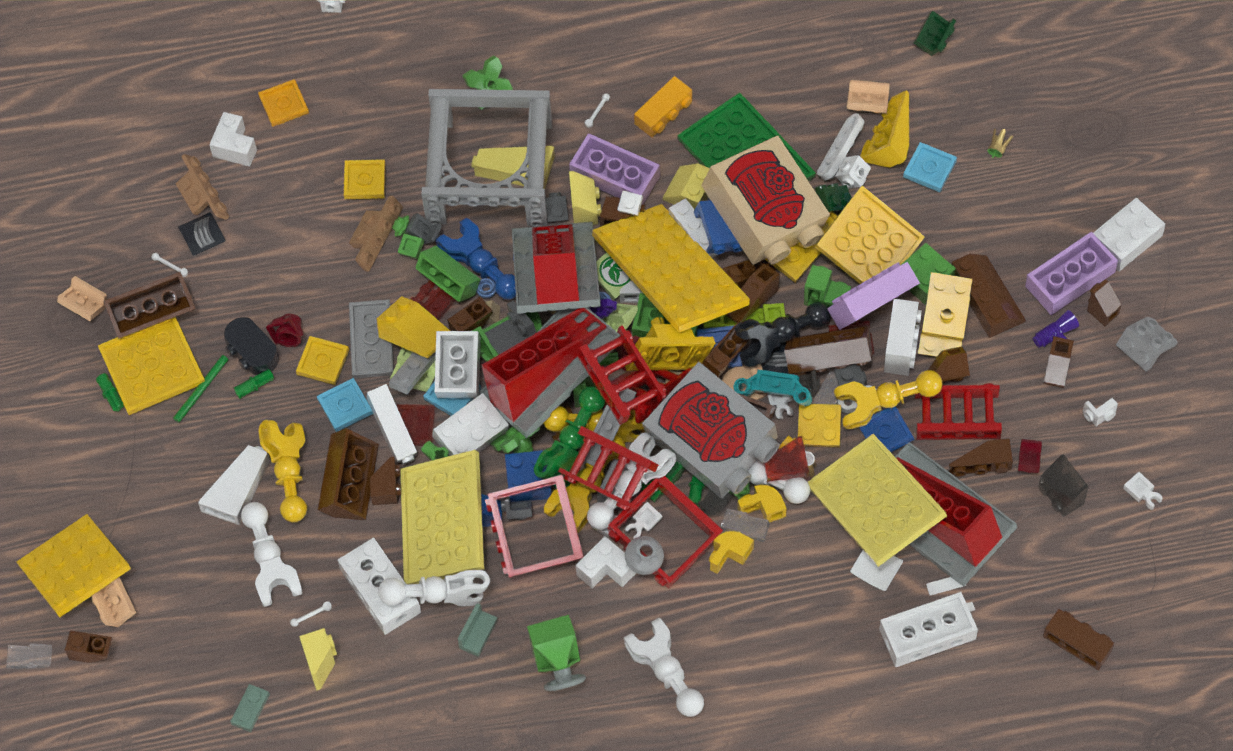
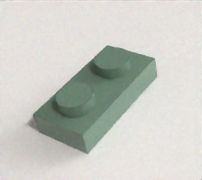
(249, 708)

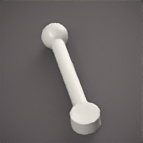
(589, 122)
(155, 256)
(326, 606)

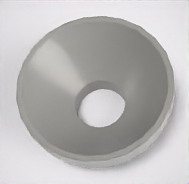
(640, 563)

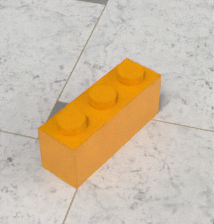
(663, 107)

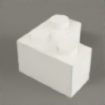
(230, 143)
(603, 560)

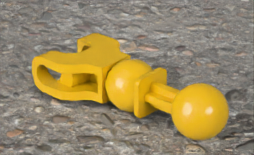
(886, 395)
(556, 423)
(284, 452)
(580, 494)

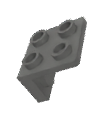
(512, 331)

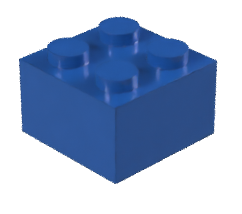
(521, 472)

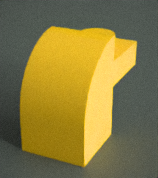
(764, 499)
(731, 545)

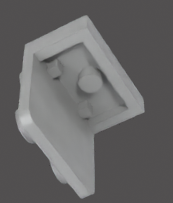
(1145, 342)

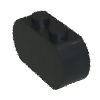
(250, 346)

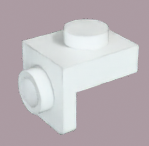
(1102, 413)

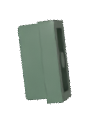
(476, 631)

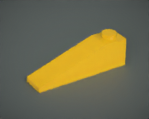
(891, 135)

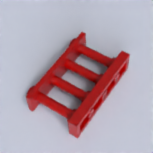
(610, 391)
(645, 409)
(960, 431)
(624, 457)

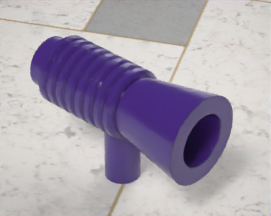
(1064, 324)

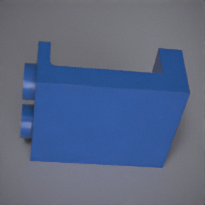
(716, 230)

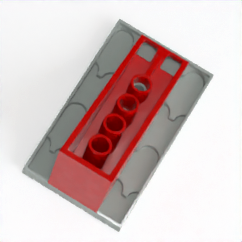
(555, 267)
(544, 368)
(972, 524)

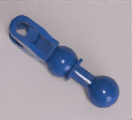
(471, 252)

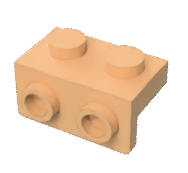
(868, 96)
(83, 299)
(113, 604)

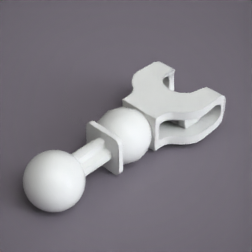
(794, 489)
(601, 513)
(267, 554)
(434, 589)
(666, 668)

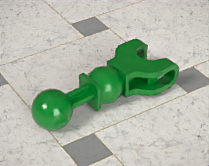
(563, 453)

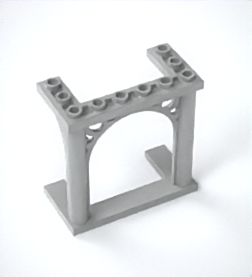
(532, 196)

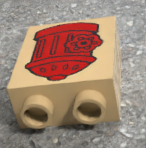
(766, 201)

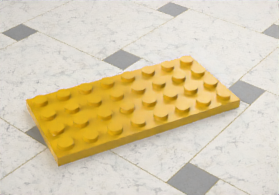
(670, 268)

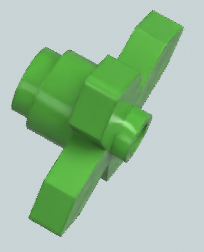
(487, 77)
(513, 441)

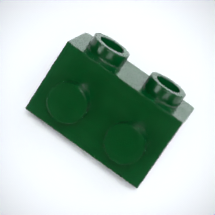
(934, 33)
(833, 196)

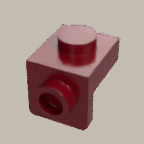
(1029, 456)

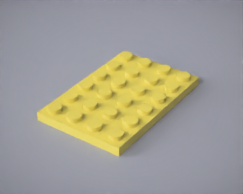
(876, 500)
(442, 517)

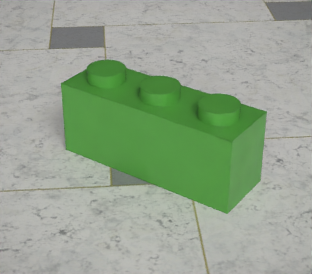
(447, 273)

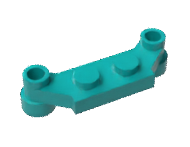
(774, 383)

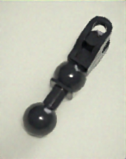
(767, 336)

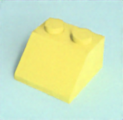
(687, 185)
(584, 198)
(319, 654)

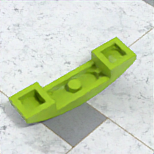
(767, 313)

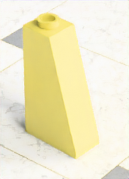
(504, 162)

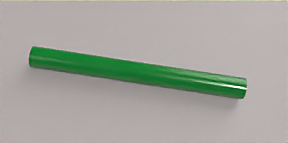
(200, 389)

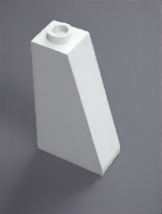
(391, 424)
(236, 485)

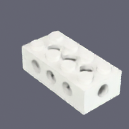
(365, 585)
(928, 616)

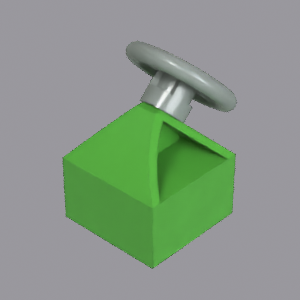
(556, 650)

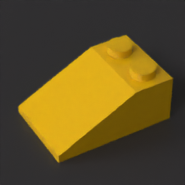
(410, 327)

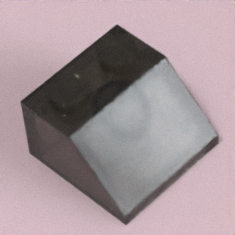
(1063, 486)

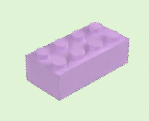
(615, 168)
(1071, 273)
(872, 294)

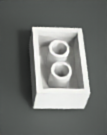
(1130, 232)
(902, 337)
(457, 364)
(471, 427)

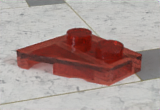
(418, 422)
(788, 462)

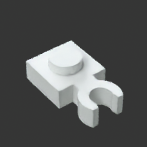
(781, 403)
(1140, 489)
(645, 519)

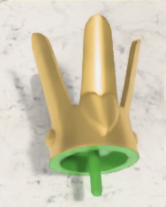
(996, 148)

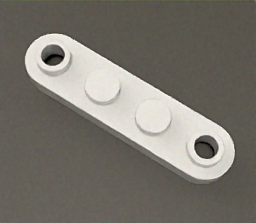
(840, 147)

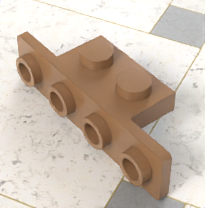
(198, 190)
(374, 231)

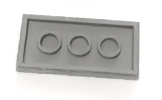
(369, 353)

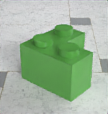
(821, 288)

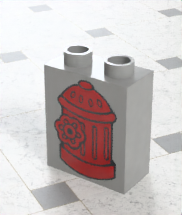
(712, 431)

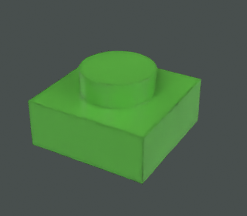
(410, 246)

